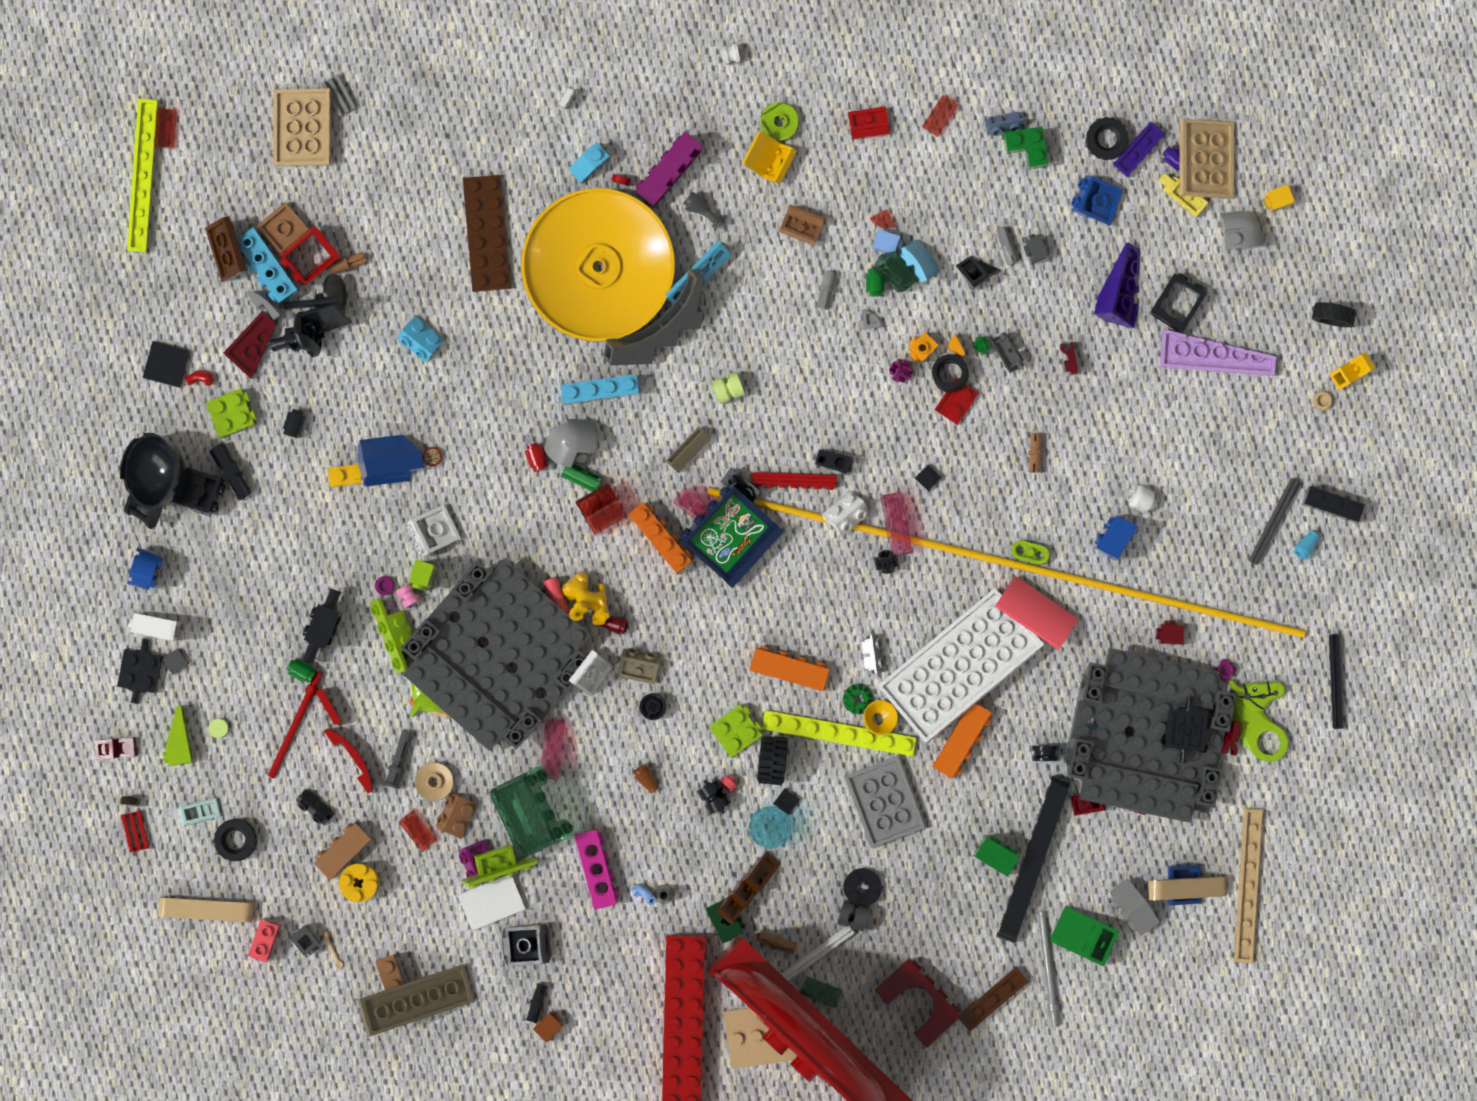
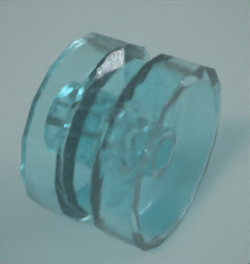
(772, 838)

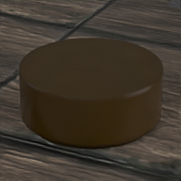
(129, 801)

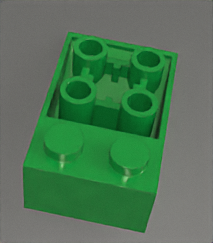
(1084, 936)

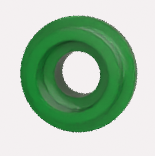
(982, 345)

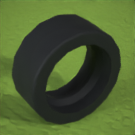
(955, 386)

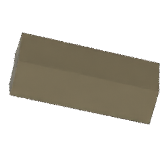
(688, 449)

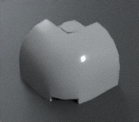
(1240, 230)
(571, 442)

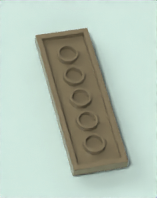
(415, 1000)

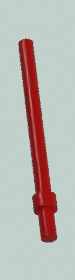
(310, 690)

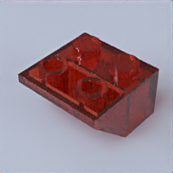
(601, 509)

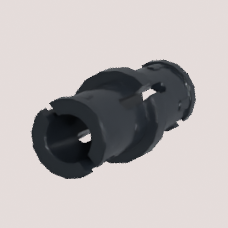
(536, 1003)

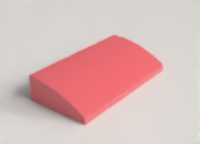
(1036, 612)

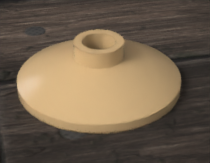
(423, 781)

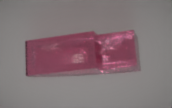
(896, 523)
(553, 747)

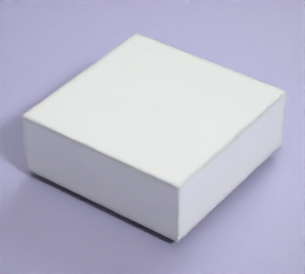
(567, 98)

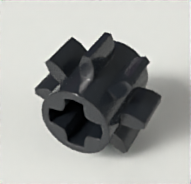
(886, 562)

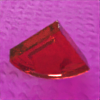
(883, 220)

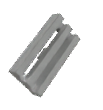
(346, 110)

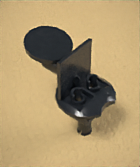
(311, 324)

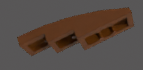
(748, 887)

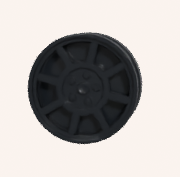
(652, 706)
(1040, 751)

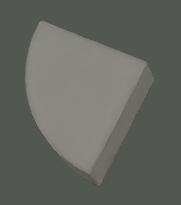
(870, 320)

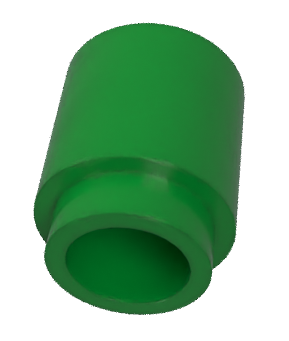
(874, 284)
(301, 670)

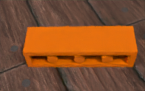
(789, 669)
(961, 739)

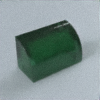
(895, 271)

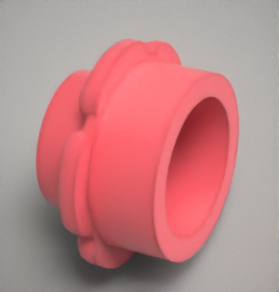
(728, 783)

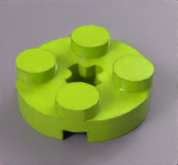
(781, 111)

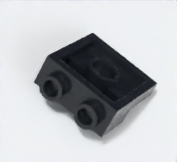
(200, 492)

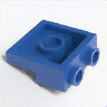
(1096, 199)

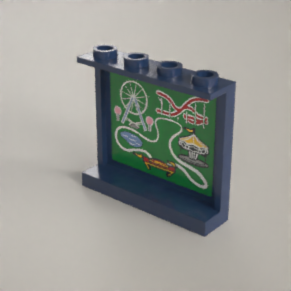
(731, 535)

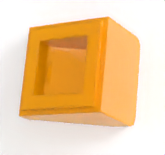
(955, 346)

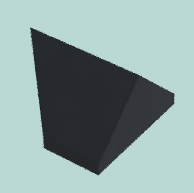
(976, 272)

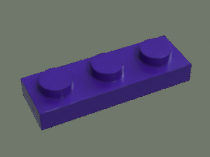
(1138, 149)

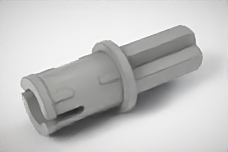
(1006, 245)
(826, 290)

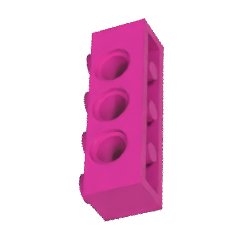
(598, 899)

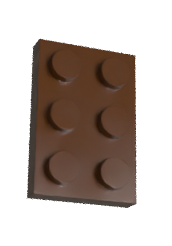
(225, 249)

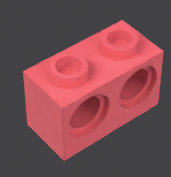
(264, 940)

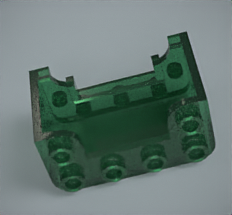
(528, 814)

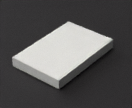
(591, 673)
(491, 902)

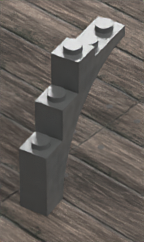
(664, 332)

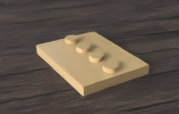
(302, 127)
(1206, 158)
(746, 1041)

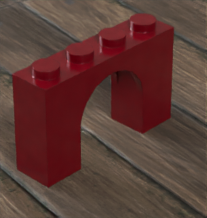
(943, 1015)

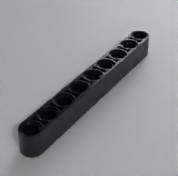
(1034, 859)

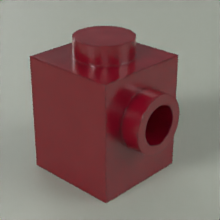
(1170, 633)

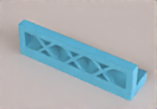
(706, 265)

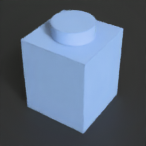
(886, 242)

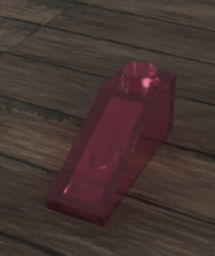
(690, 503)

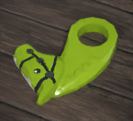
(1248, 709)

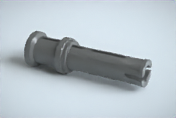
(396, 769)

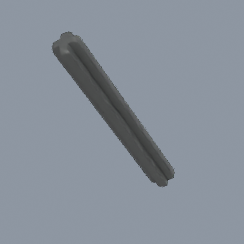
(1274, 521)

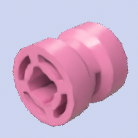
(408, 595)

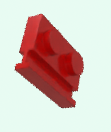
(868, 123)
(955, 404)

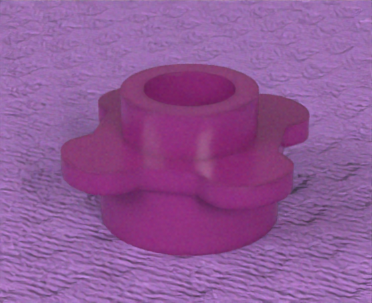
(1225, 665)

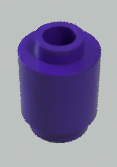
(1172, 157)

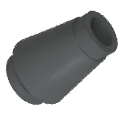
(666, 888)

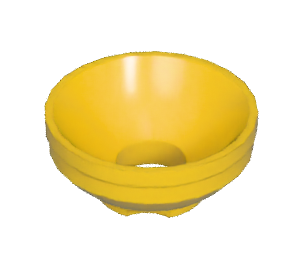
(888, 713)

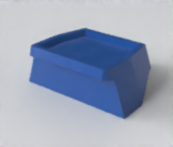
(388, 460)

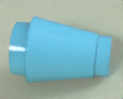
(1306, 545)

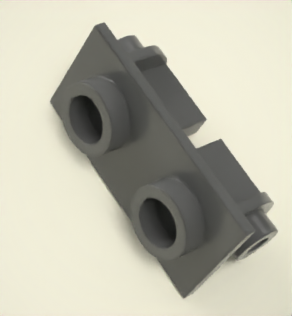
(1010, 359)

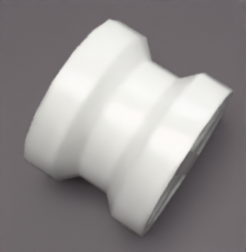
(730, 54)

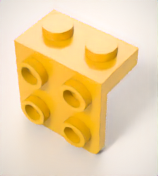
(769, 157)

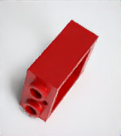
(333, 256)

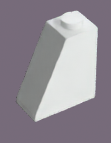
(154, 627)

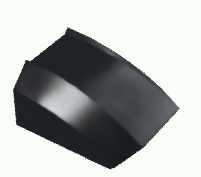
(526, 945)

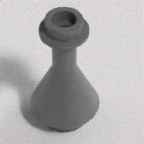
(696, 204)

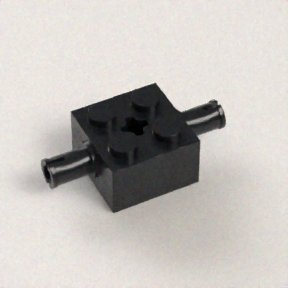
(322, 626)

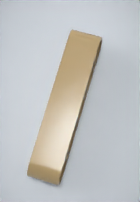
(1187, 888)
(205, 909)

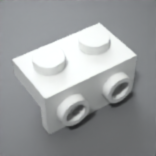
(846, 513)

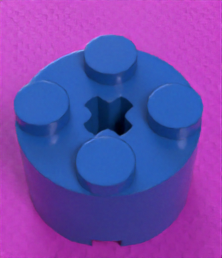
(143, 569)

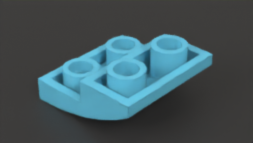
(918, 255)

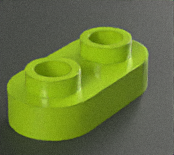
(1030, 551)

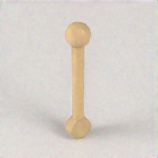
(339, 964)

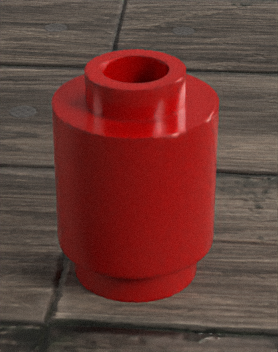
(536, 457)

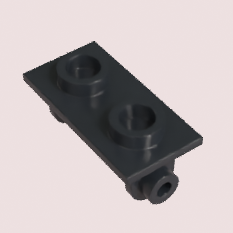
(741, 484)
(308, 803)

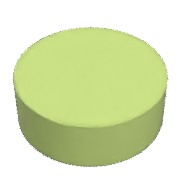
(218, 728)

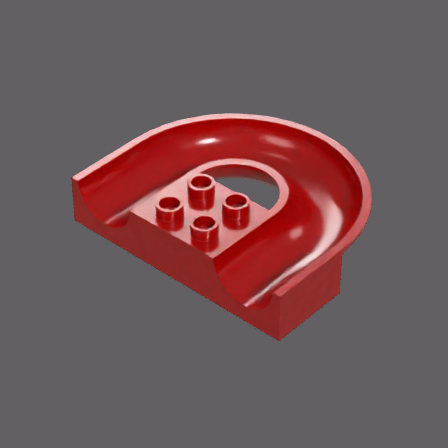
(801, 1027)

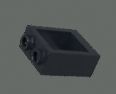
(1168, 319)

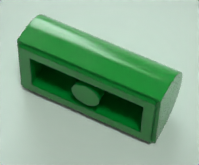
(582, 477)

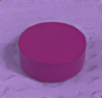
(384, 585)

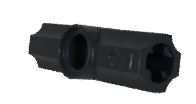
(230, 472)

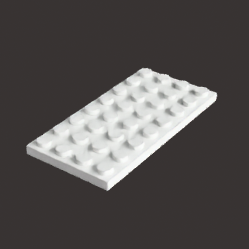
(959, 667)

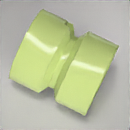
(727, 388)

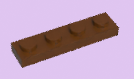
(993, 999)

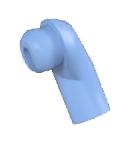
(647, 894)

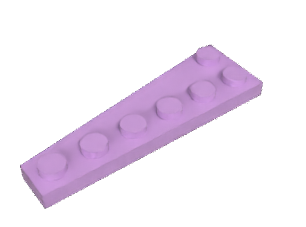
(1194, 353)

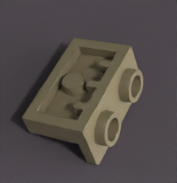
(639, 665)

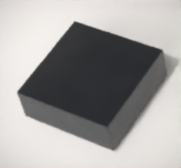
(786, 801)

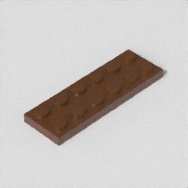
(486, 233)

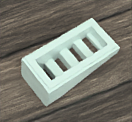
(181, 809)

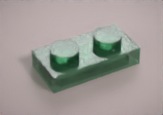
(821, 991)

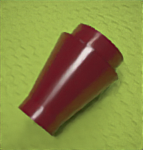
(616, 625)

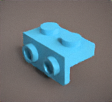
(420, 339)

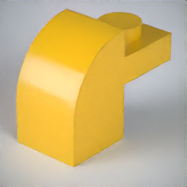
(1352, 370)

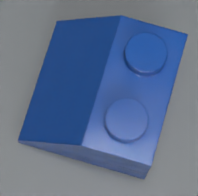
(1115, 537)

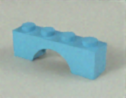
(599, 389)

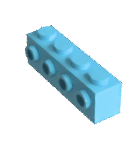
(267, 267)

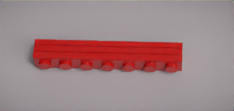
(794, 480)

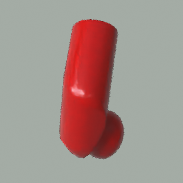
(200, 375)

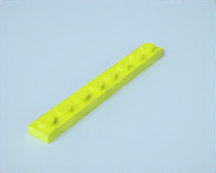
(142, 176)
(838, 733)

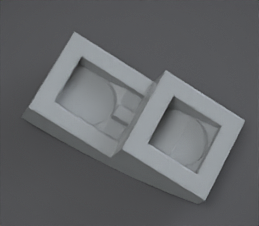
(259, 302)

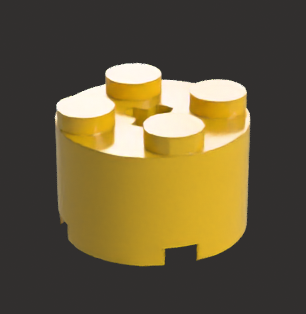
(348, 879)

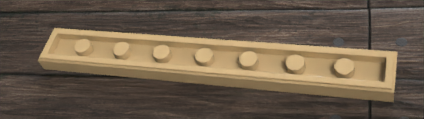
(1248, 885)

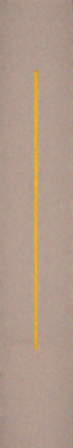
(1040, 570)

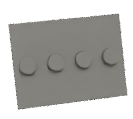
(884, 802)

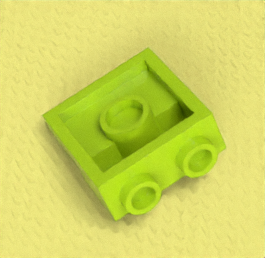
(231, 413)
(736, 730)

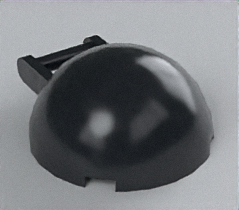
(152, 475)

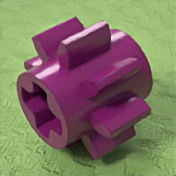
(901, 370)

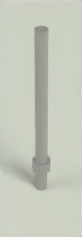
(1052, 1007)

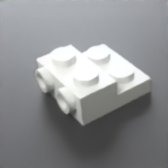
(433, 530)

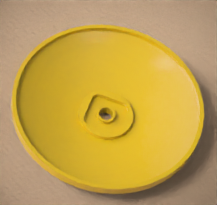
(591, 229)

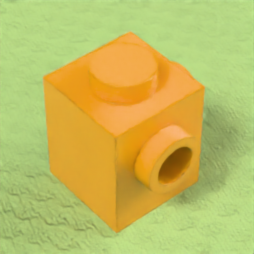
(921, 347)

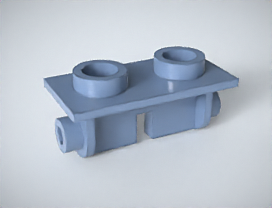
(1013, 122)

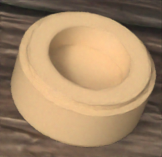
(1322, 400)

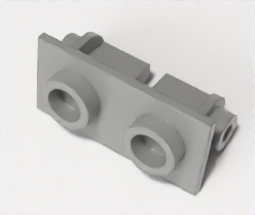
(872, 645)

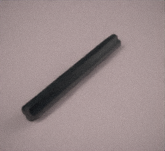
(1336, 681)

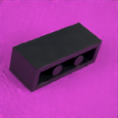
(1333, 504)

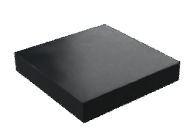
(166, 364)

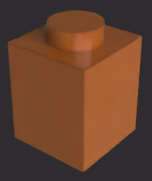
(549, 1026)

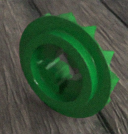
(856, 689)

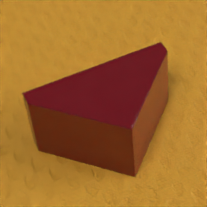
(1084, 807)

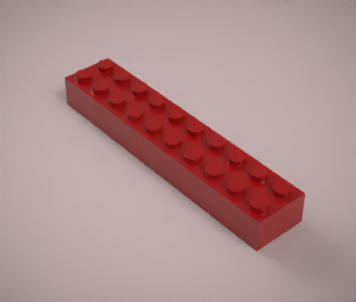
(683, 1018)

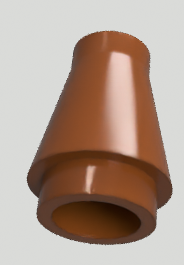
(645, 777)

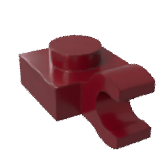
(1070, 364)
(1230, 739)

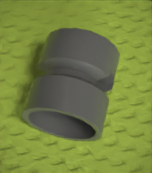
(860, 917)

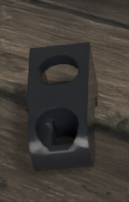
(834, 461)

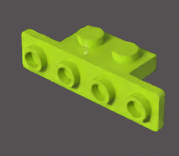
(395, 633)
(496, 864)

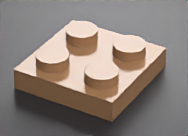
(282, 227)

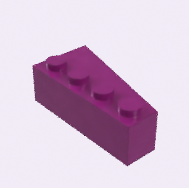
(669, 169)

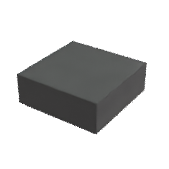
(175, 661)

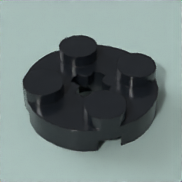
(854, 879)

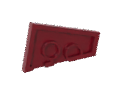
(251, 344)

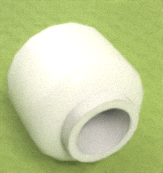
(1141, 499)

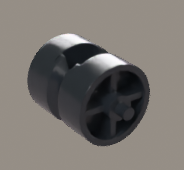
(714, 797)

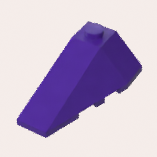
(1116, 298)

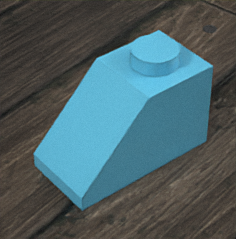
(589, 162)

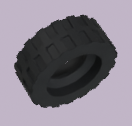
(1121, 135)
(1334, 314)
(232, 825)

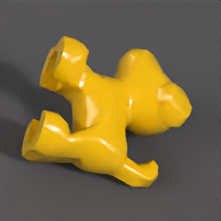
(578, 589)

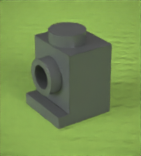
(1035, 248)
(298, 938)

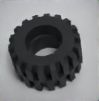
(772, 760)

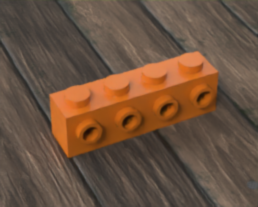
(664, 542)

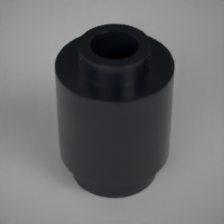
(294, 423)

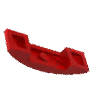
(365, 778)

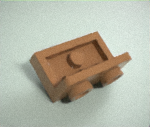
(802, 225)
(456, 815)

